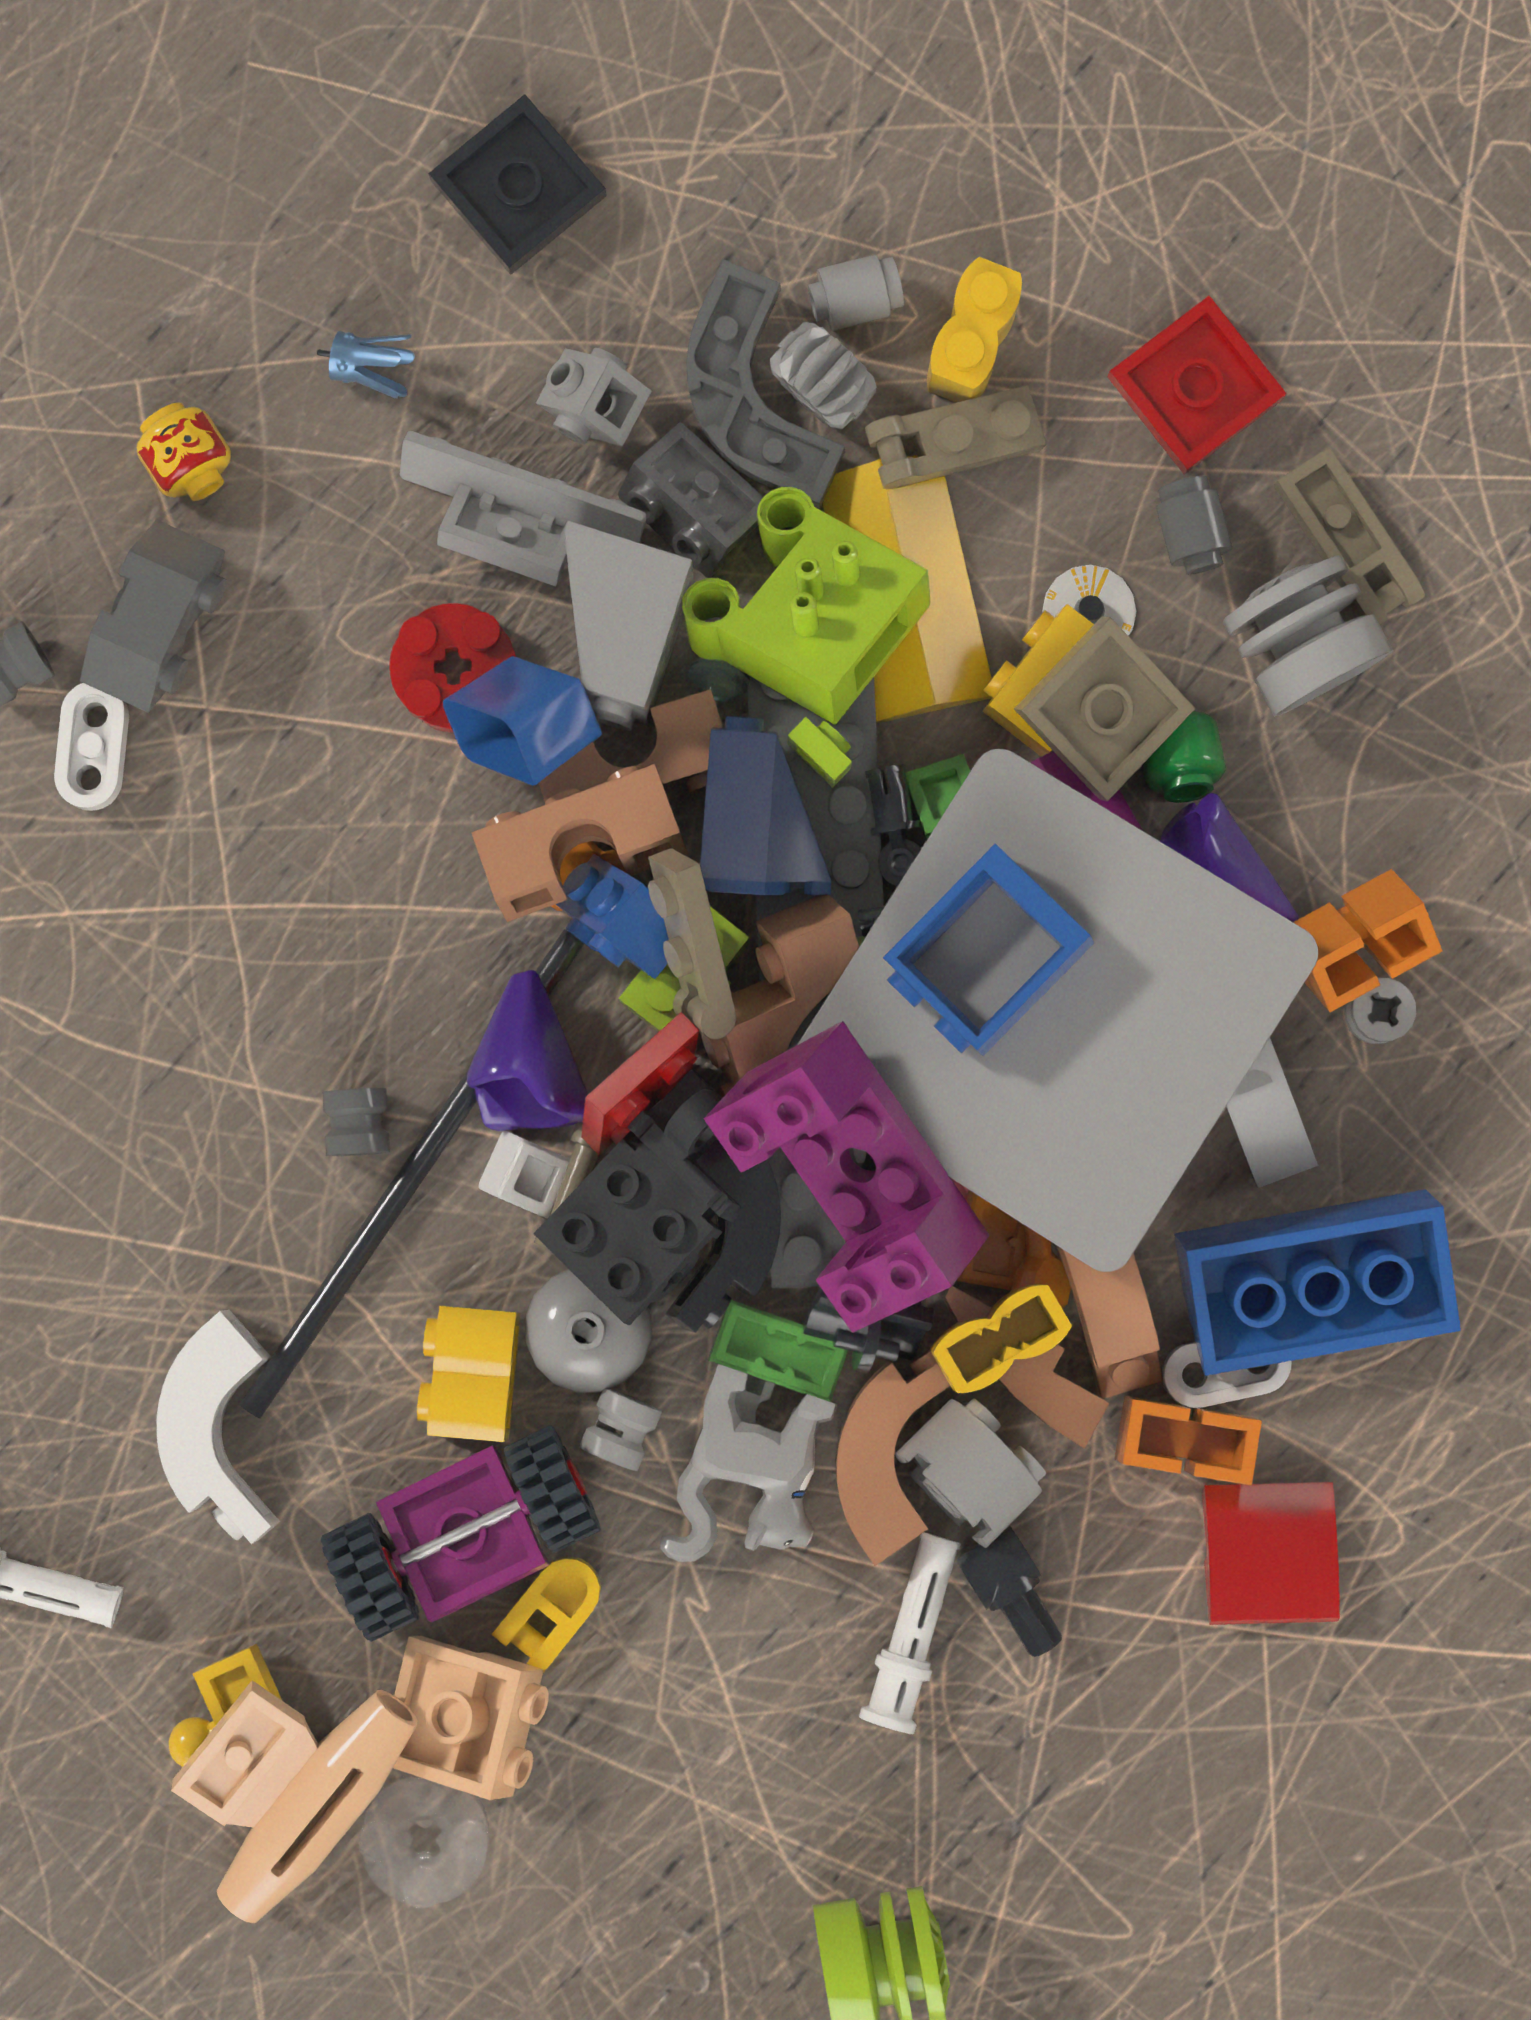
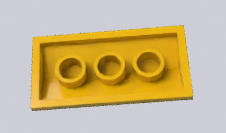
(944, 653)

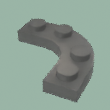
(724, 394)

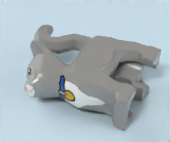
(747, 1453)

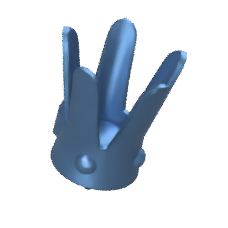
(352, 353)

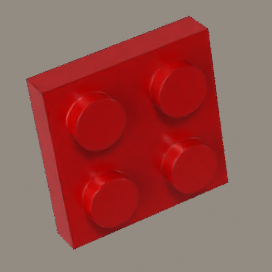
(1196, 385)
(639, 1084)

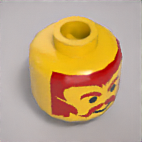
(183, 451)

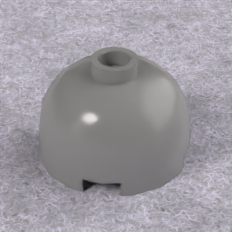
(610, 1350)

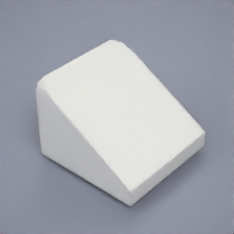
(524, 1174)

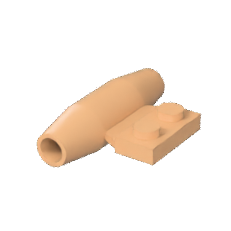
(295, 1793)

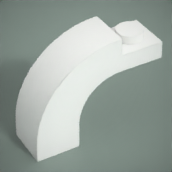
(191, 1425)

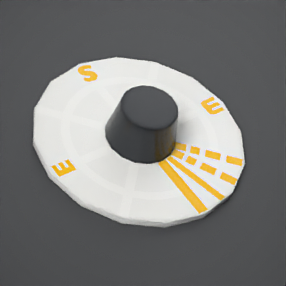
(1094, 594)

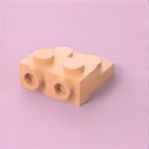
(469, 1717)

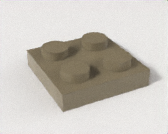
(1104, 708)

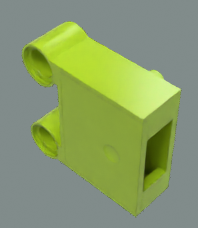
(822, 614)

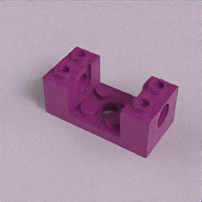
(900, 1223)

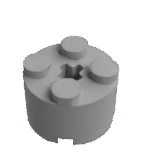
(971, 1469)

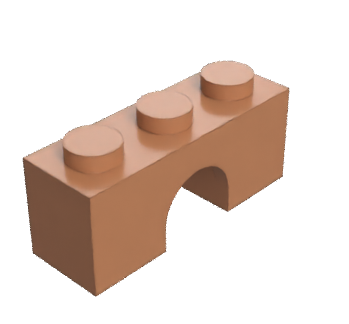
(679, 752)
(527, 849)

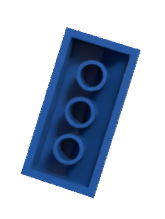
(1318, 1281)

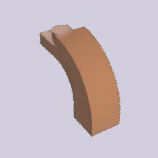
(1115, 1325)
(865, 1452)

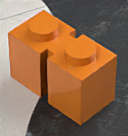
(1382, 919)
(1213, 1442)

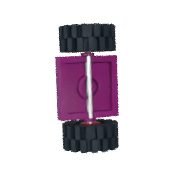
(460, 1534)

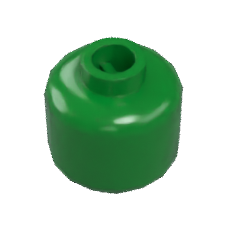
(1187, 761)

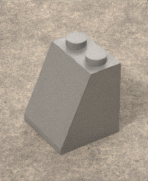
(624, 620)

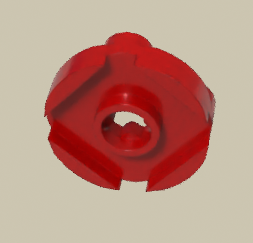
(427, 640)

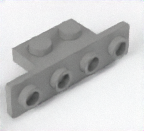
(509, 512)

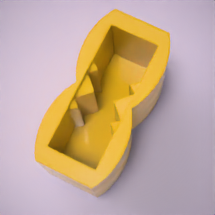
(978, 324)
(1016, 1327)
(471, 1373)

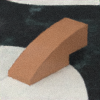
(1035, 1385)

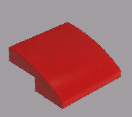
(1271, 1553)

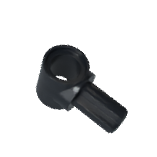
(1006, 1579)

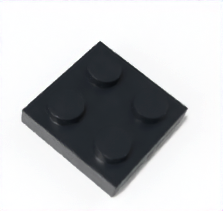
(517, 184)

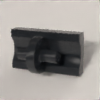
(886, 1339)

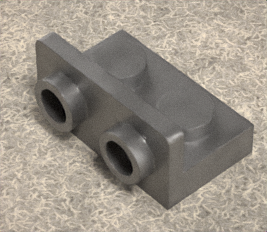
(692, 498)

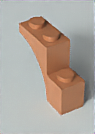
(802, 962)

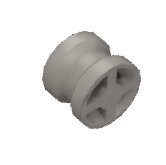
(1369, 1017)

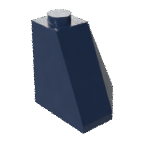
(755, 818)

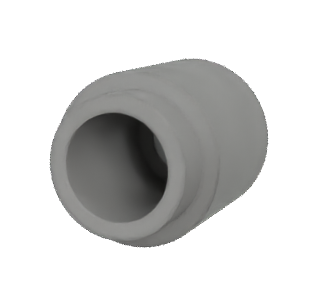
(856, 292)

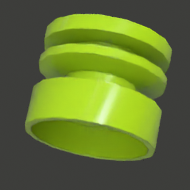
(882, 1961)

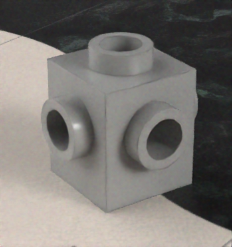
(592, 397)

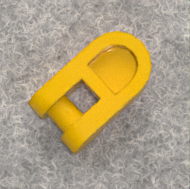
(566, 1595)

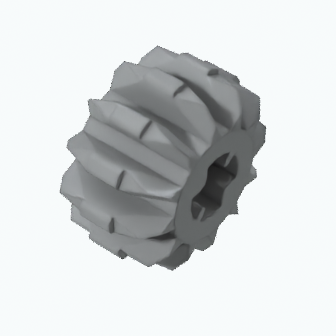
(823, 375)

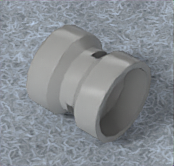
(627, 1415)

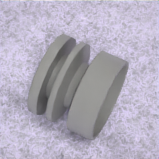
(1307, 634)

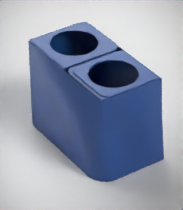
(522, 719)

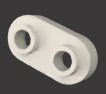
(90, 747)
(1218, 1387)

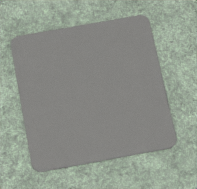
(1123, 1061)

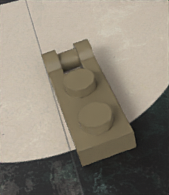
(957, 437)
(1343, 524)
(693, 944)

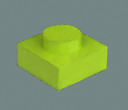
(821, 749)

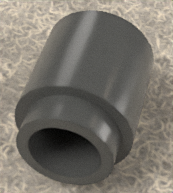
(1193, 524)

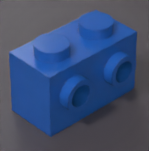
(615, 916)

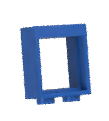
(991, 868)

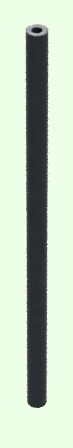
(385, 1213)

